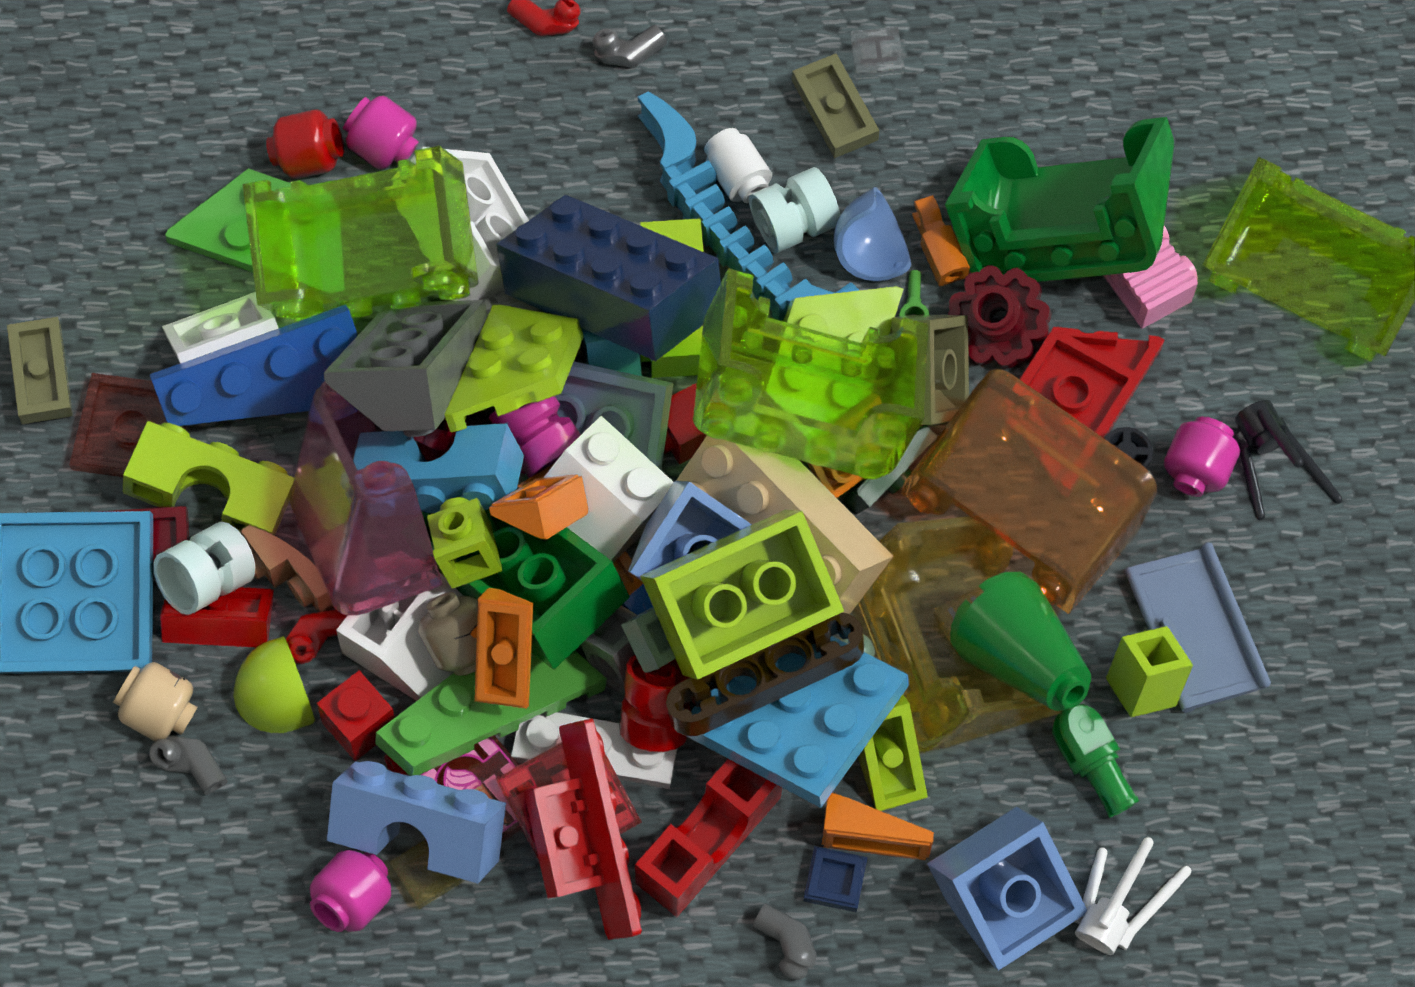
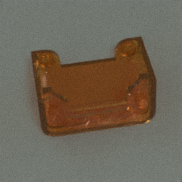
(1036, 484)

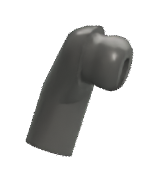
(188, 757)
(793, 938)

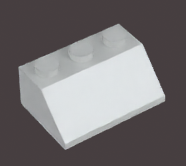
(492, 215)

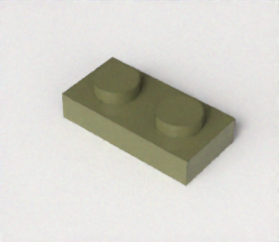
(835, 105)
(39, 370)

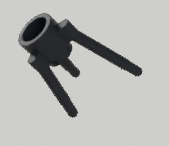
(1267, 431)

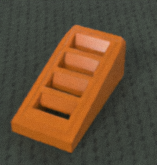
(868, 830)

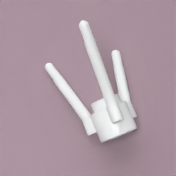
(1105, 923)

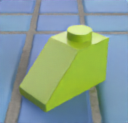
(893, 761)

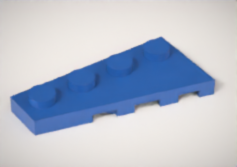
(258, 375)

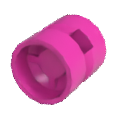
(539, 433)

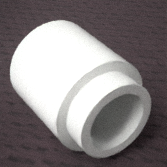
(737, 164)

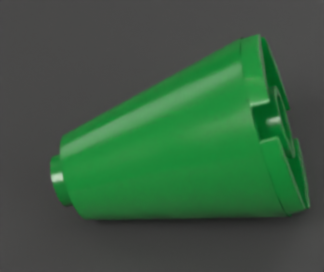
(1021, 642)

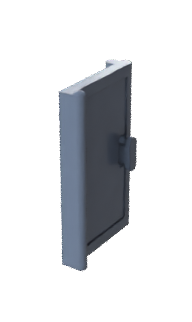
(1201, 611)

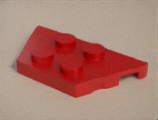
(1091, 373)

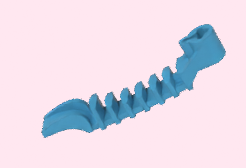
(699, 197)

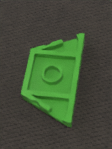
(220, 223)

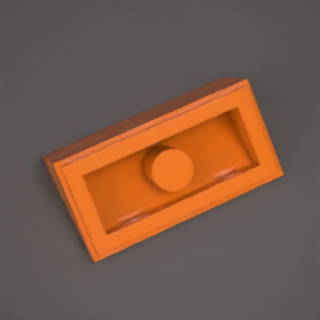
(543, 505)
(503, 649)

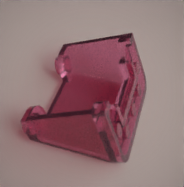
(356, 522)

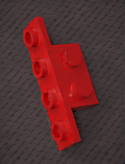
(580, 833)

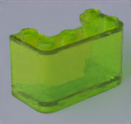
(363, 239)
(808, 389)

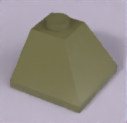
(946, 364)

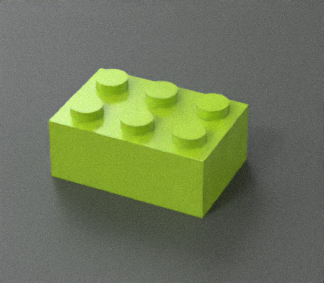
(742, 593)

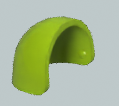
(271, 690)

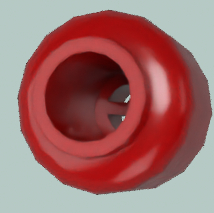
(305, 144)

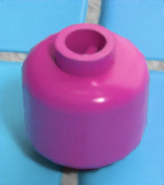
(381, 132)
(1202, 456)
(350, 891)

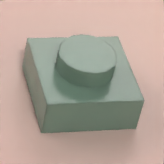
(648, 640)

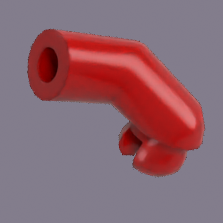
(546, 21)
(311, 633)

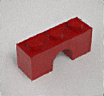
(692, 853)

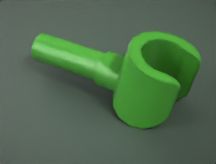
(913, 302)

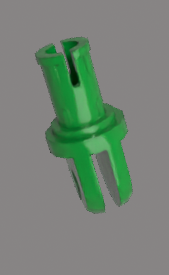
(1092, 754)

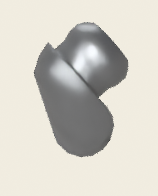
(627, 52)

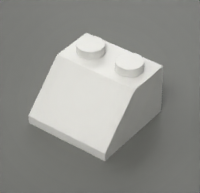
(618, 485)

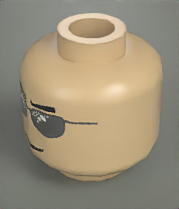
(155, 701)

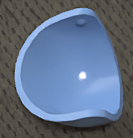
(871, 239)

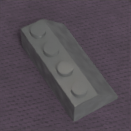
(408, 364)

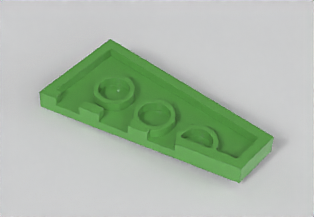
(450, 720)

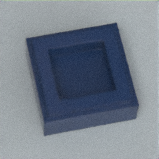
(835, 879)

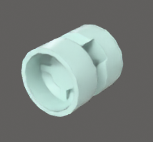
(799, 208)
(204, 568)

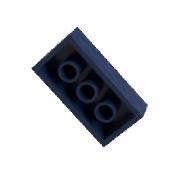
(609, 276)

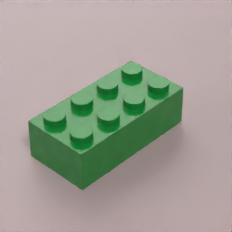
(562, 576)

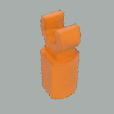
(939, 243)

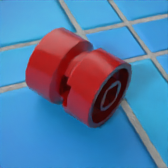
(644, 709)

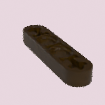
(771, 681)

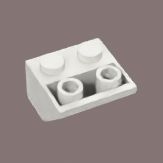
(390, 644)

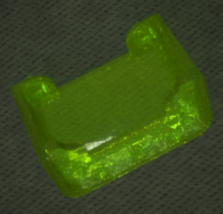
(1316, 259)

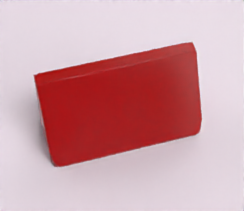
(232, 620)

